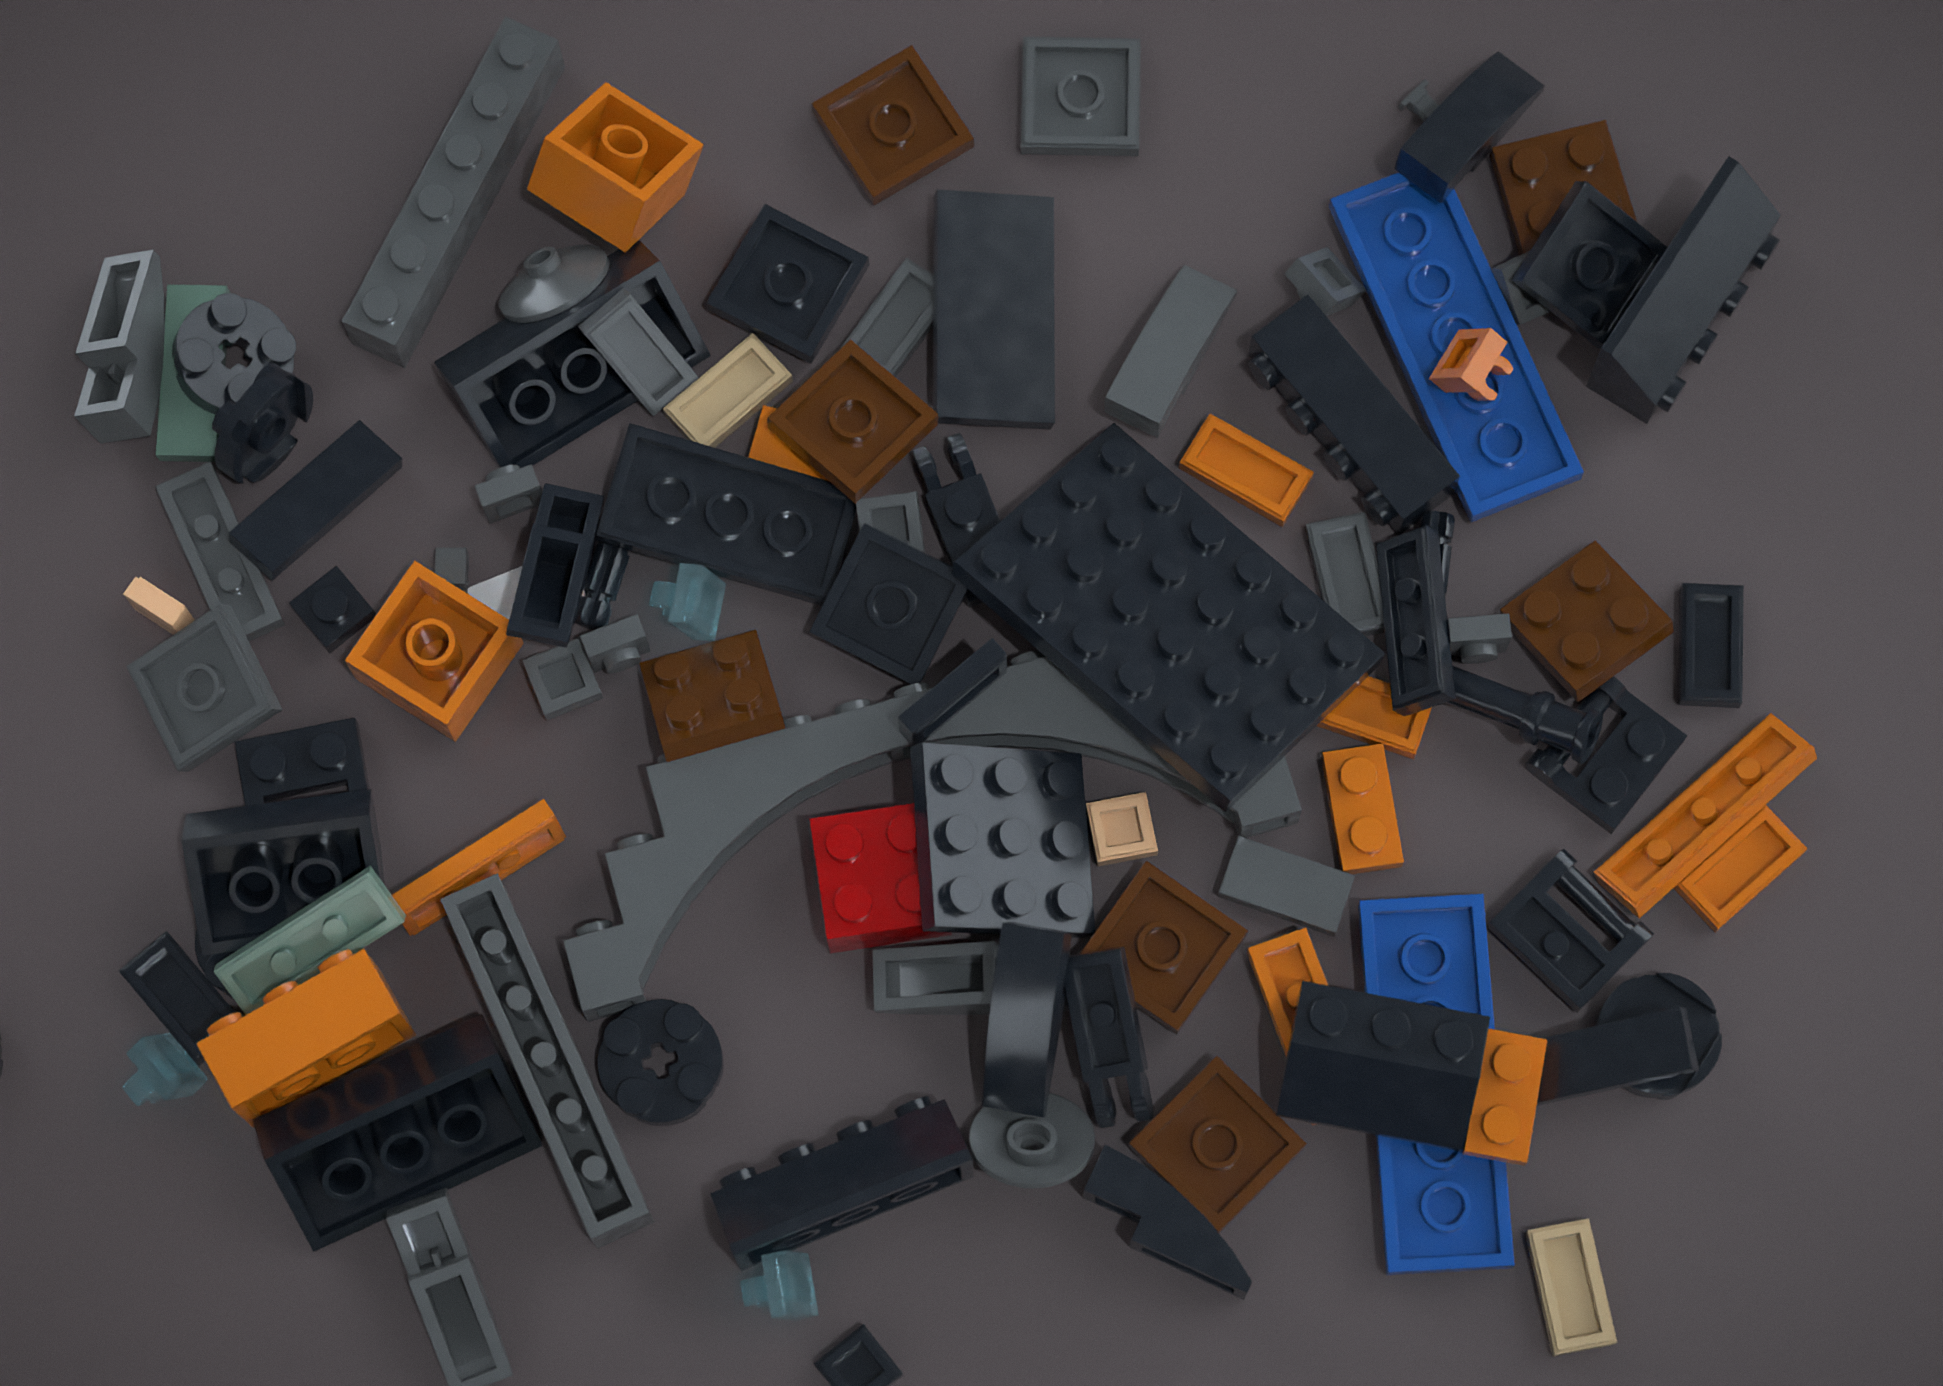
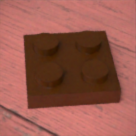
(893, 125)
(1542, 169)
(852, 421)
(1587, 621)
(711, 695)
(1170, 943)
(1217, 1144)

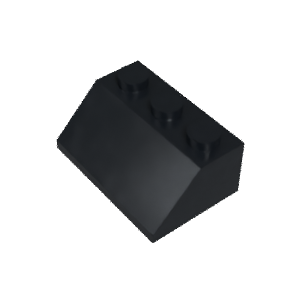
(272, 860)
(1382, 1066)

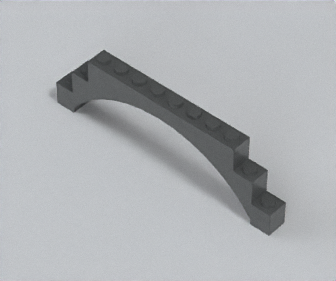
(733, 792)

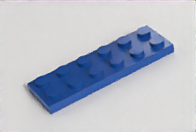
(1425, 286)
(1435, 1202)

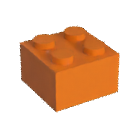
(615, 166)
(434, 651)

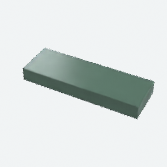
(183, 427)
(294, 949)

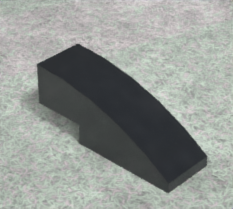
(1467, 126)
(555, 565)
(1025, 1018)
(1167, 1222)

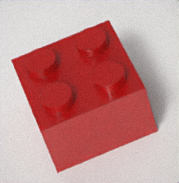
(869, 878)

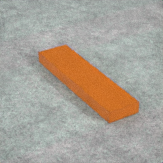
(1705, 815)

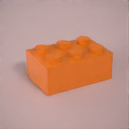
(305, 1035)

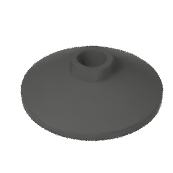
(553, 282)
(1033, 1149)

